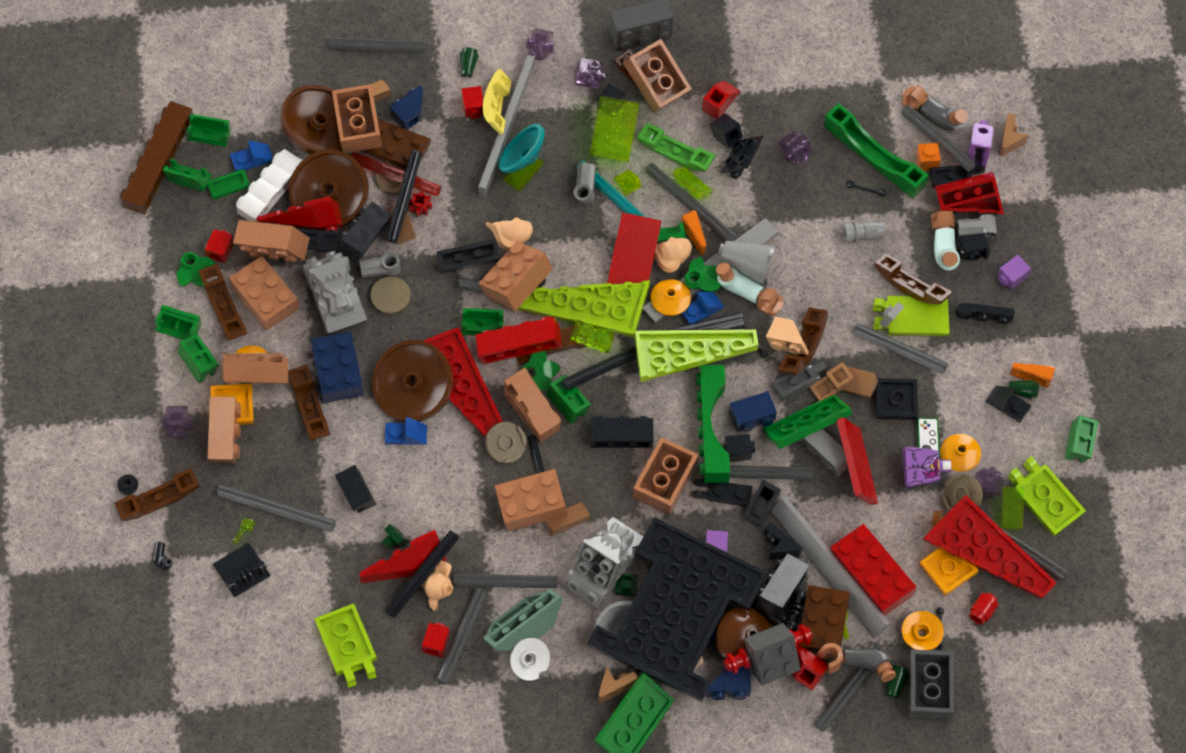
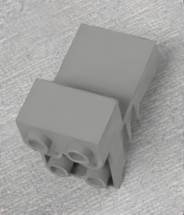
(334, 291)
(603, 562)

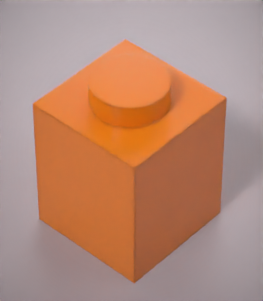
(928, 156)

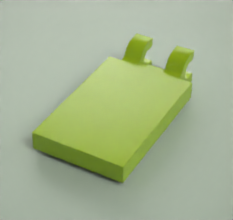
(915, 318)
(1047, 496)
(347, 643)

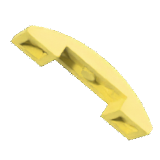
(493, 100)

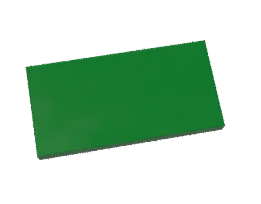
(807, 421)
(635, 717)

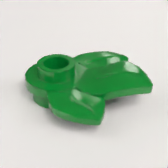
(190, 273)
(704, 274)
(543, 369)

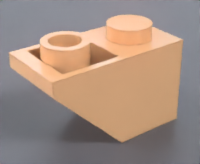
(785, 336)

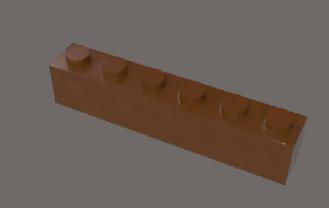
(158, 152)

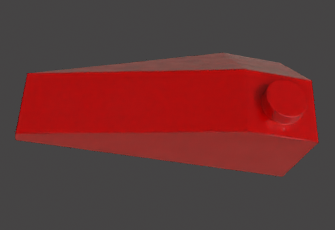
(315, 215)
(403, 562)

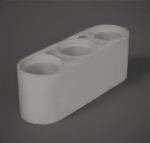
(828, 450)

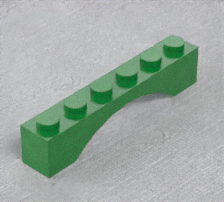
(901, 172)
(715, 458)

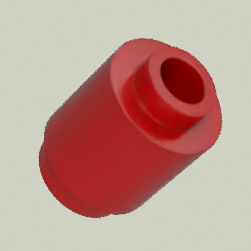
(983, 608)

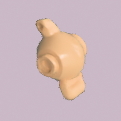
(438, 584)

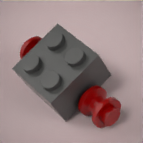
(770, 653)

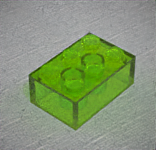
(615, 129)

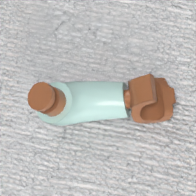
(944, 242)
(742, 285)

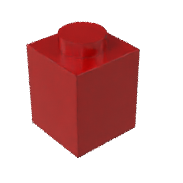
(472, 102)
(219, 245)
(435, 639)

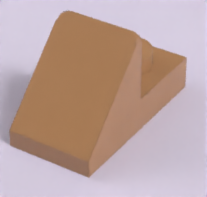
(1011, 139)
(611, 688)

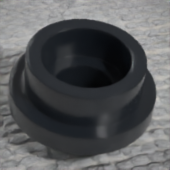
(127, 490)

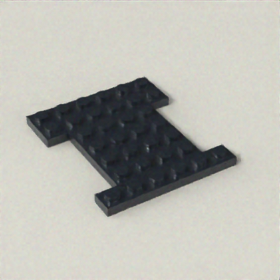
(678, 607)

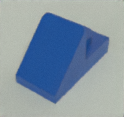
(252, 157)
(703, 307)
(406, 433)

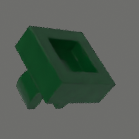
(395, 537)
(626, 585)

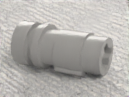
(864, 231)

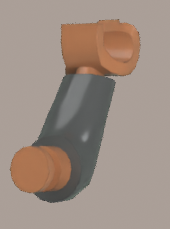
(938, 113)
(872, 659)

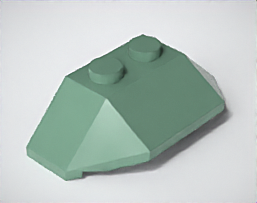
(526, 619)

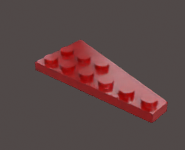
(469, 389)
(981, 542)

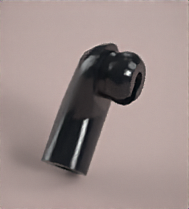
(159, 558)

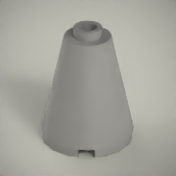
(748, 258)

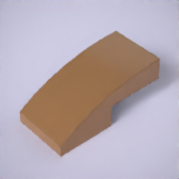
(833, 382)

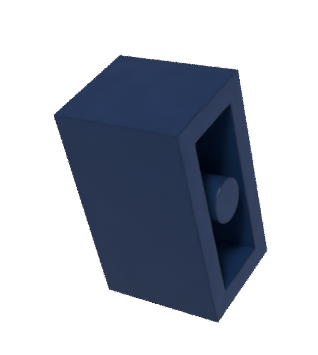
(753, 412)

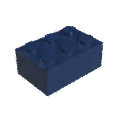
(337, 367)

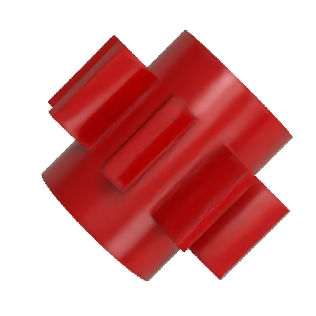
(420, 203)

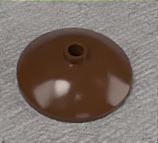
(736, 626)

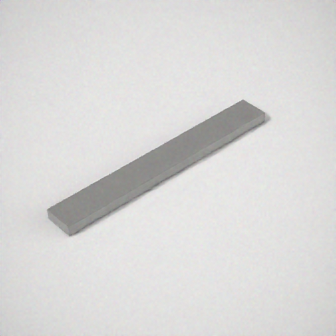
(510, 115)
(760, 234)
(830, 566)

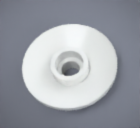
(538, 658)

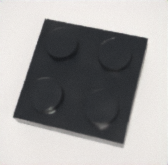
(897, 399)

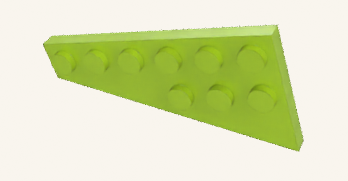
(604, 305)
(679, 350)

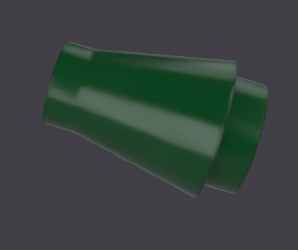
(468, 61)
(1026, 388)
(896, 684)

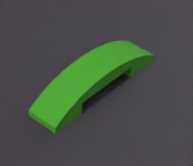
(674, 150)

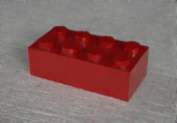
(874, 569)

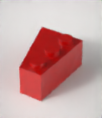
(970, 194)

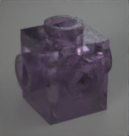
(540, 44)
(589, 73)
(796, 147)
(177, 421)
(992, 487)

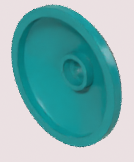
(522, 149)

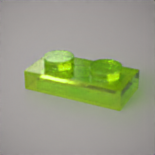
(520, 178)
(692, 182)
(592, 336)
(1013, 508)

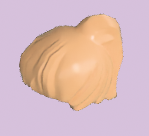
(509, 232)
(672, 253)

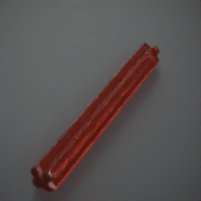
(395, 173)

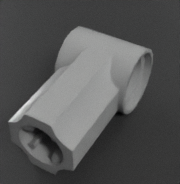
(585, 181)
(984, 224)
(378, 266)

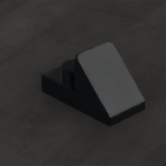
(1008, 403)
(763, 502)
(784, 543)

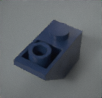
(408, 109)
(736, 684)

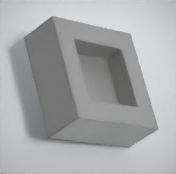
(890, 313)

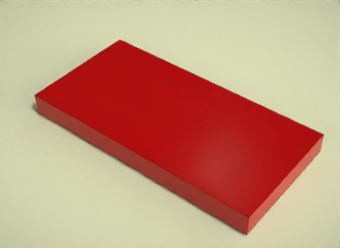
(634, 249)
(857, 461)

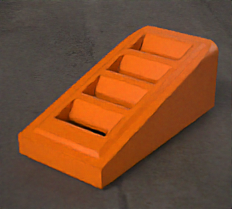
(694, 231)
(1039, 373)

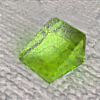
(628, 182)

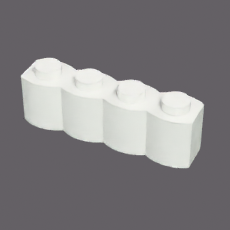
(268, 188)

